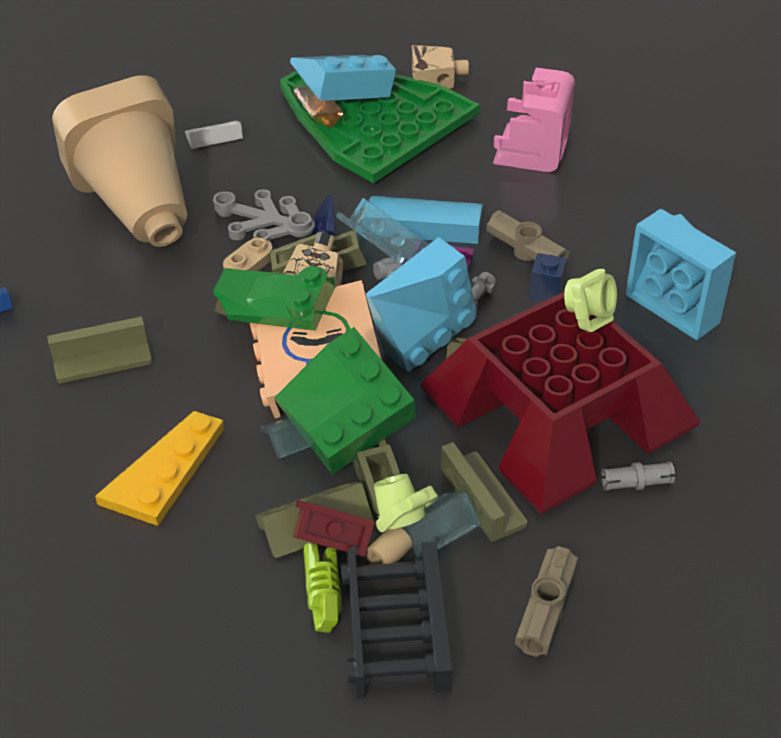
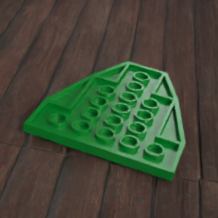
(387, 131)

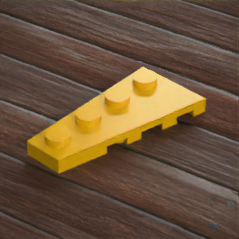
(160, 474)

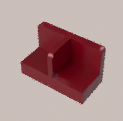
(332, 528)

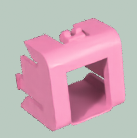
(541, 138)

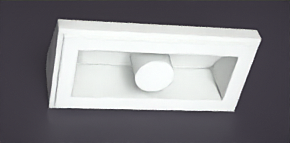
(214, 134)

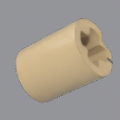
(389, 547)

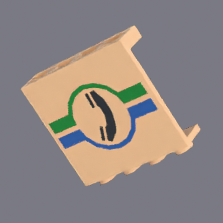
(288, 350)

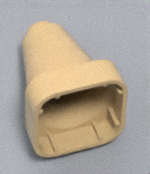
(124, 150)

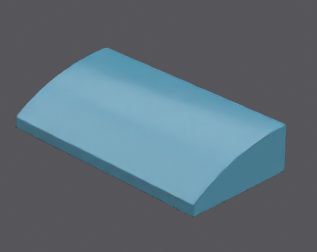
(435, 218)

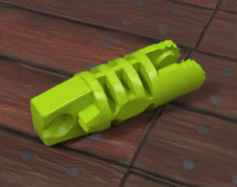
(322, 587)

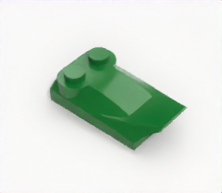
(275, 296)

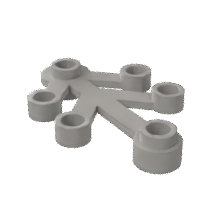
(297, 224)

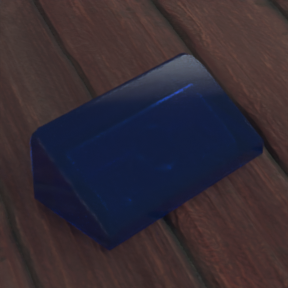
(324, 217)

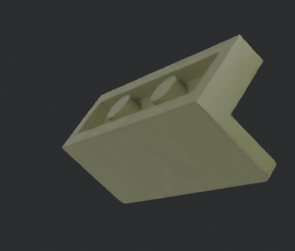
(99, 350)
(489, 499)
(281, 521)

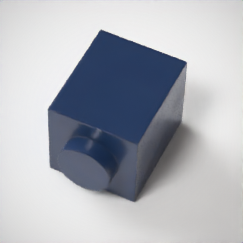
(547, 277)

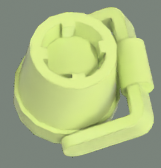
(592, 295)
(399, 502)

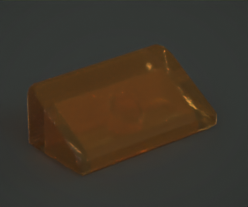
(322, 111)

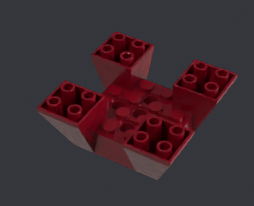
(559, 387)

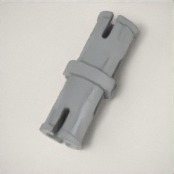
(637, 476)

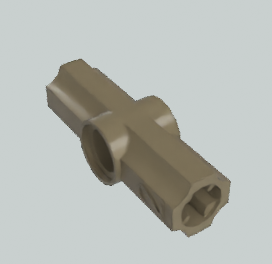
(524, 237)
(541, 615)

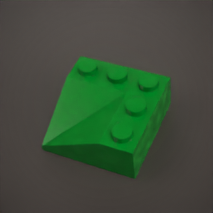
(346, 401)

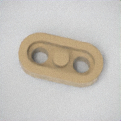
(250, 256)

